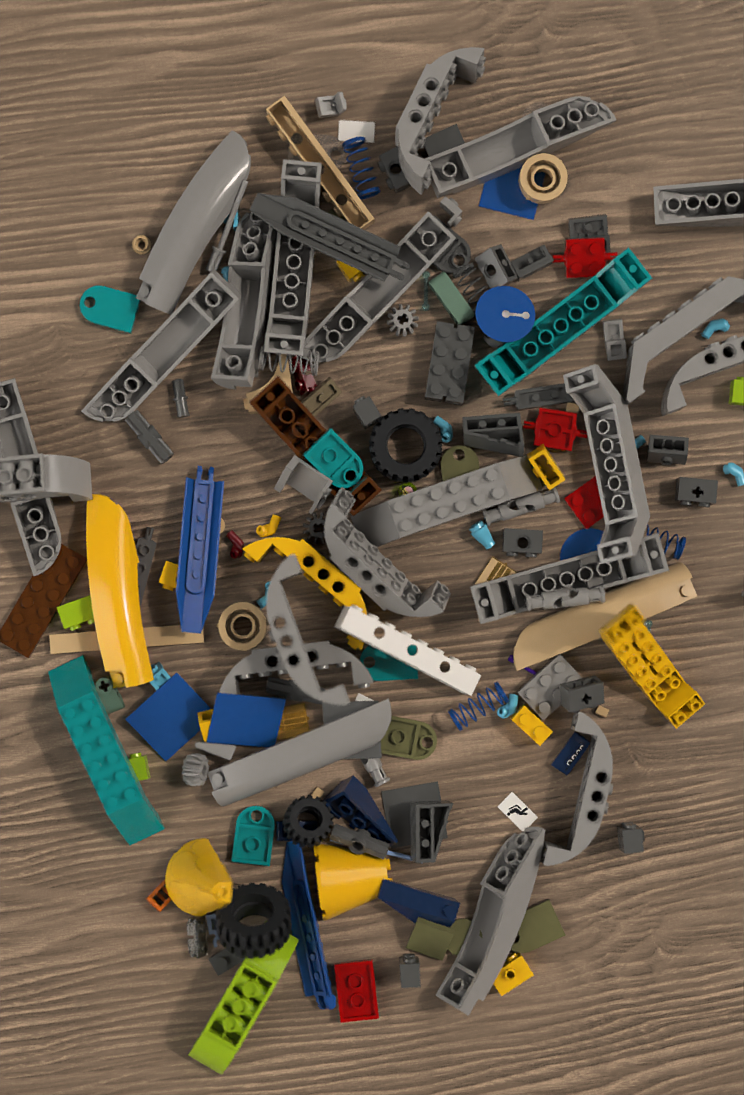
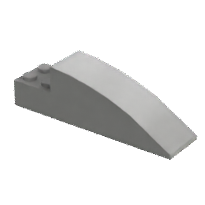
(700, 204)

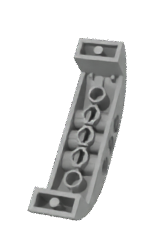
(697, 368)
(277, 607)
(585, 829)

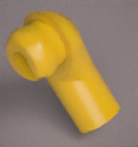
(269, 529)

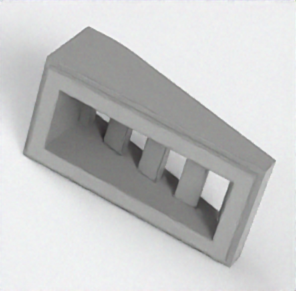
(222, 750)

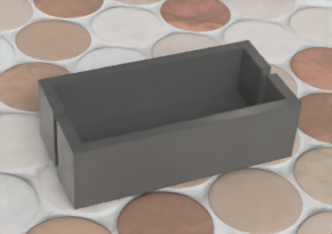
(449, 363)

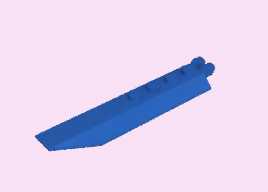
(198, 550)
(306, 928)

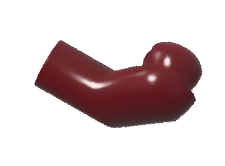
(237, 545)

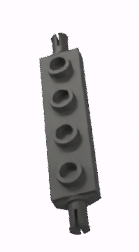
(539, 397)
(145, 550)

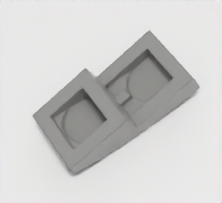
(614, 339)

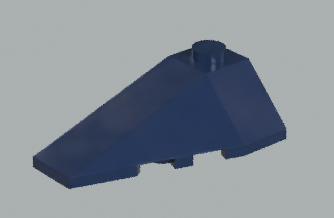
(355, 805)
(417, 902)

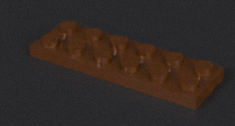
(40, 602)

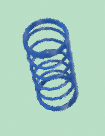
(346, 145)
(679, 546)
(501, 693)

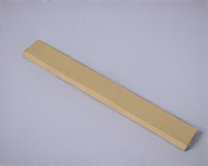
(153, 637)

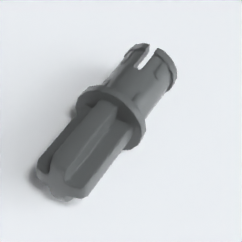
(180, 398)

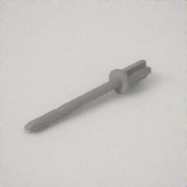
(218, 251)

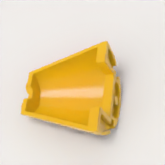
(347, 878)

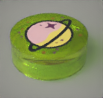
(406, 488)

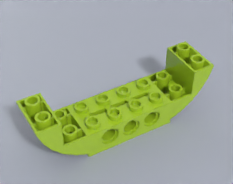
(240, 1007)

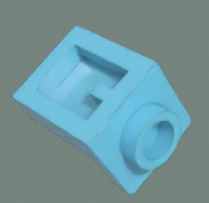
(160, 675)

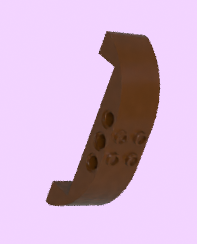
(301, 430)

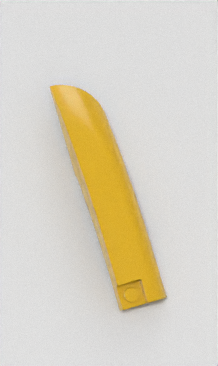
(115, 593)

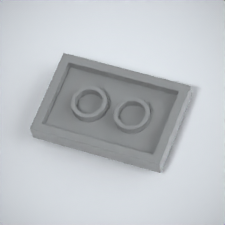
(543, 689)

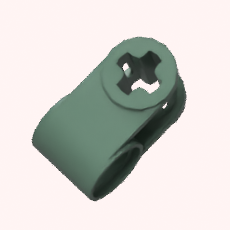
(111, 697)

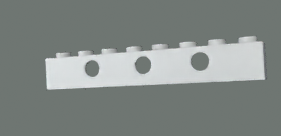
(395, 645)

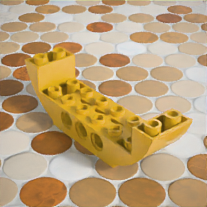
(287, 546)
(650, 666)

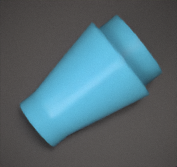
(482, 534)

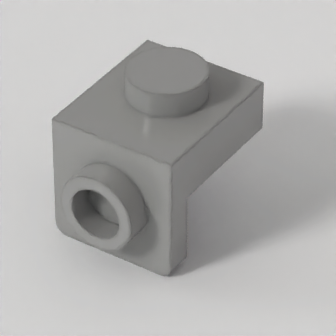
(331, 105)
(453, 210)

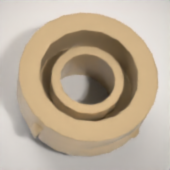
(543, 163)
(228, 632)

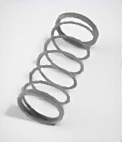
(314, 370)

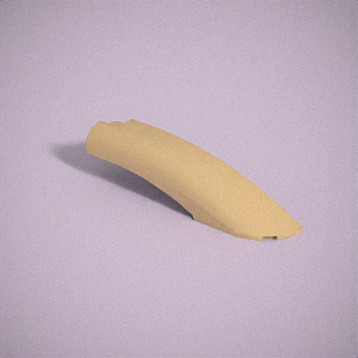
(582, 623)

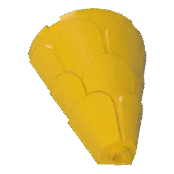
(198, 879)

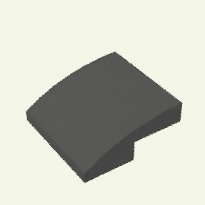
(590, 227)

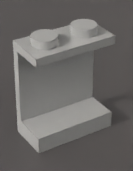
(306, 481)

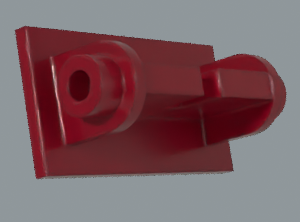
(303, 383)

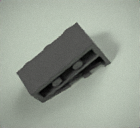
(494, 433)
(427, 827)

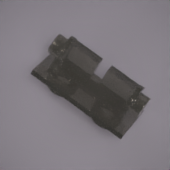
(198, 946)

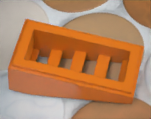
(153, 902)

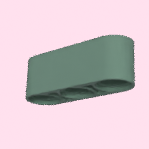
(451, 298)

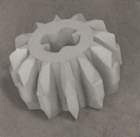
(406, 325)
(195, 769)

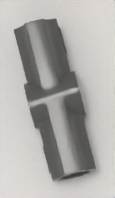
(149, 437)
(289, 690)
(359, 841)

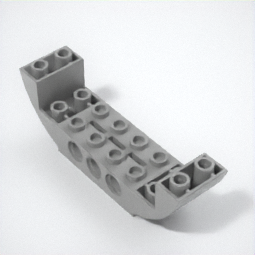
(425, 104)
(44, 477)
(372, 570)
(326, 654)

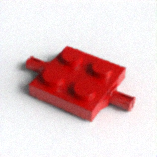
(584, 257)
(555, 429)

